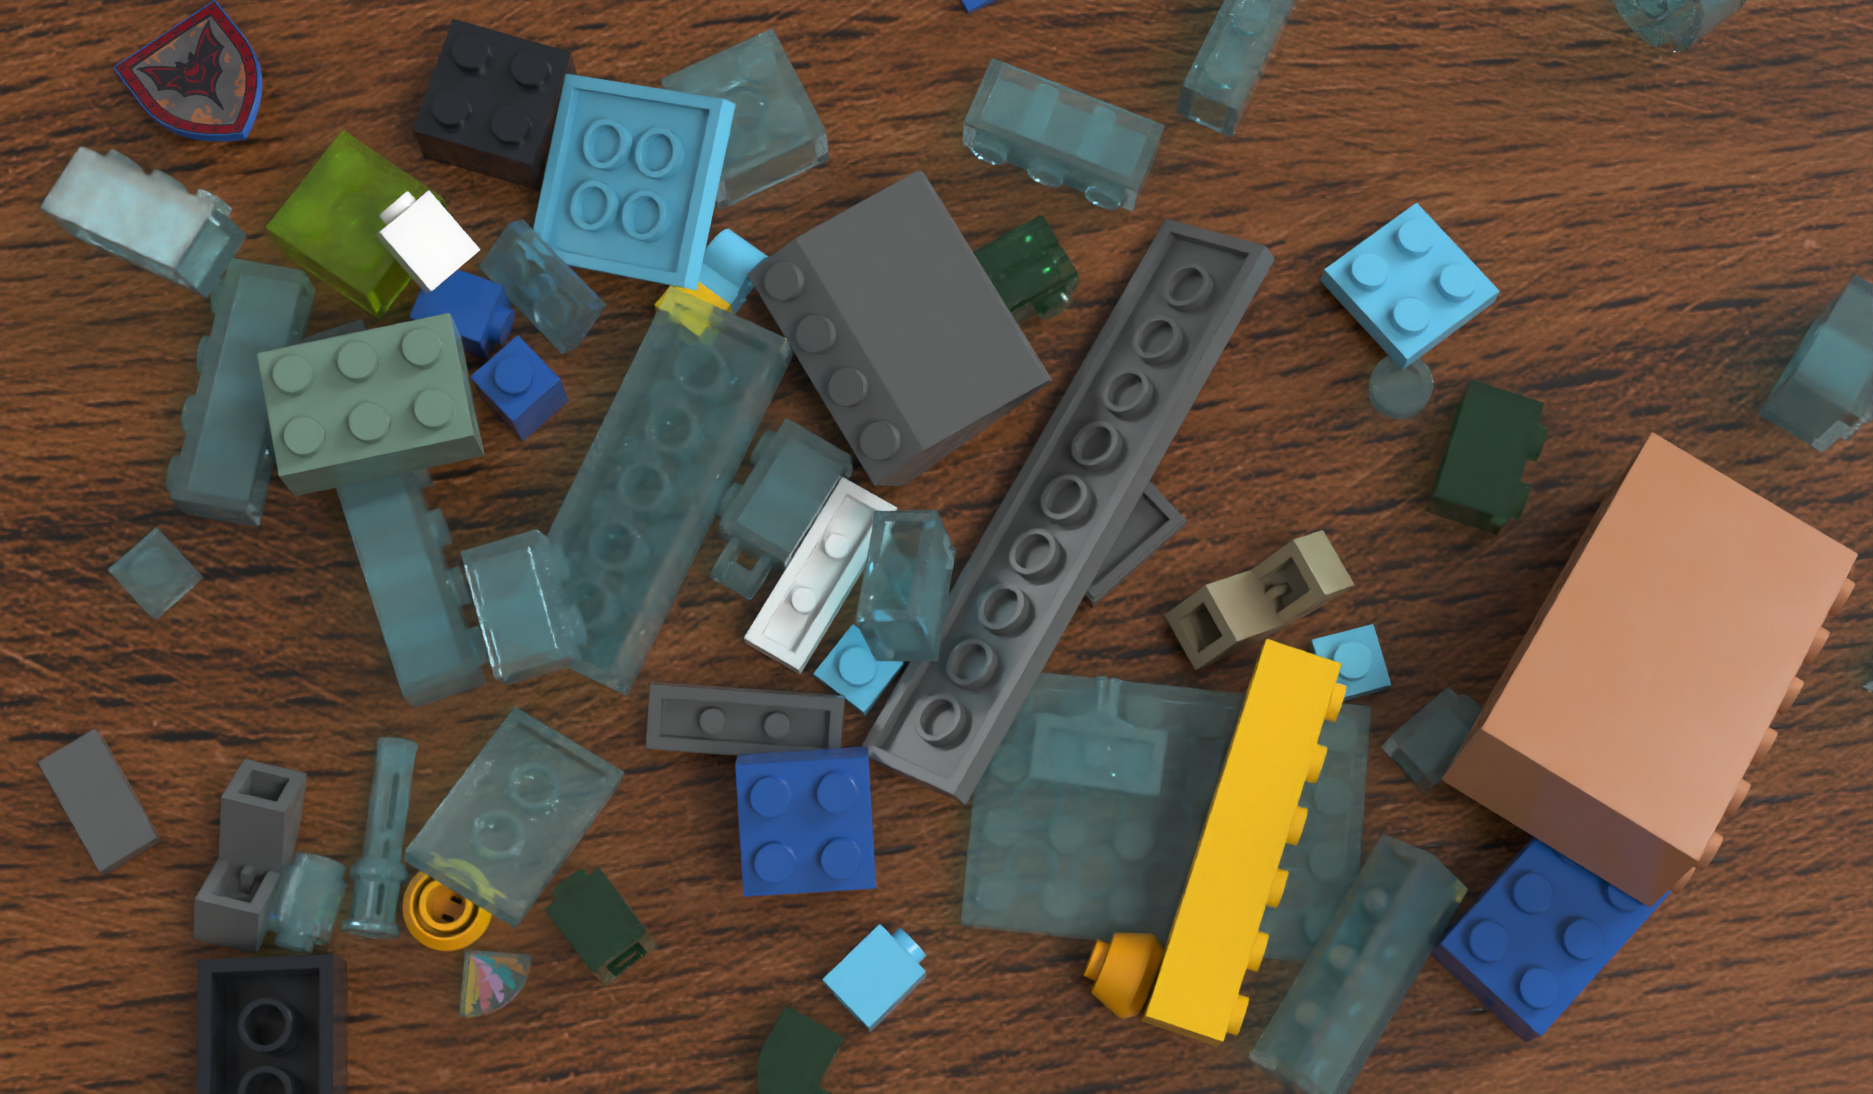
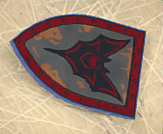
(198, 78)

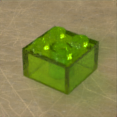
(334, 222)

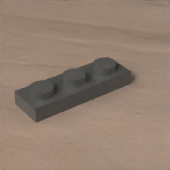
(741, 719)

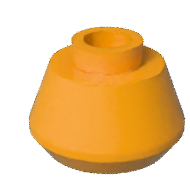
(423, 912)
(1124, 971)

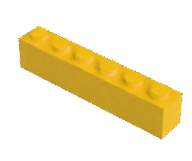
(1243, 844)

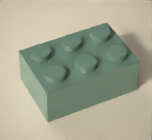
(370, 404)

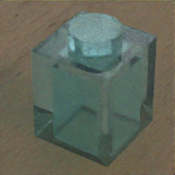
(1432, 738)

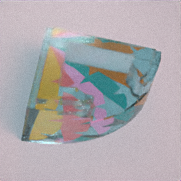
(491, 981)

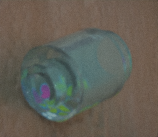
(307, 902)

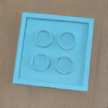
(633, 179)

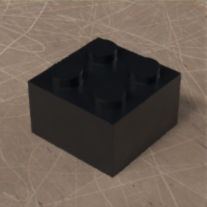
(493, 104)

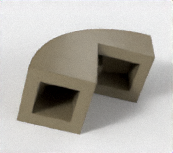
(1260, 601)

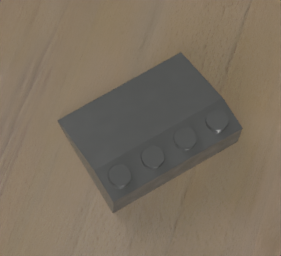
(899, 330)

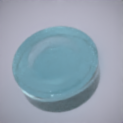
(1399, 391)

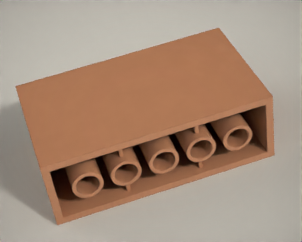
(1655, 673)

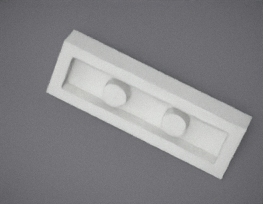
(817, 578)

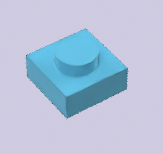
(1361, 660)
(855, 673)

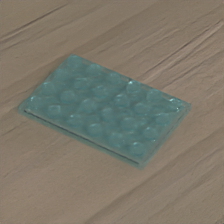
(1119, 863)

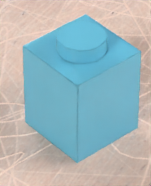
(877, 975)

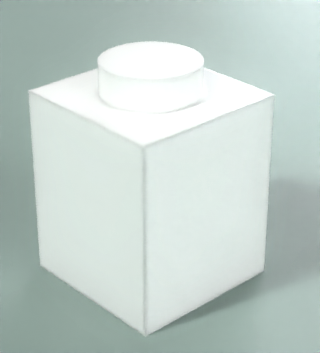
(425, 239)

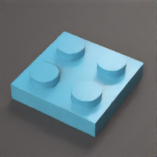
(1409, 286)

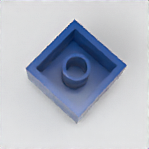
(805, 821)

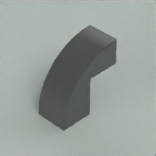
(256, 842)

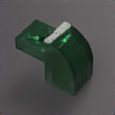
(797, 1056)

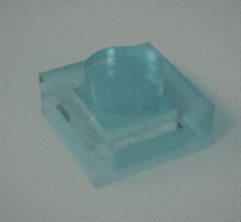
(155, 573)

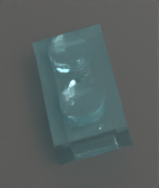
(542, 286)

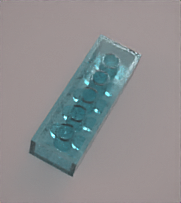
(661, 475)

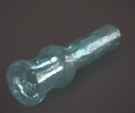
(379, 870)

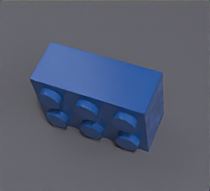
(1538, 937)

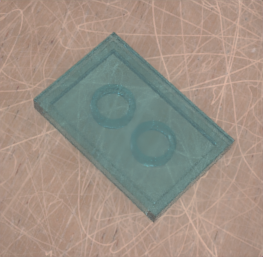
(514, 817)

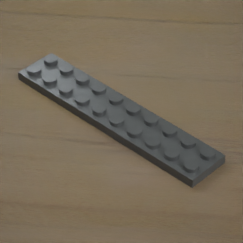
(1067, 507)

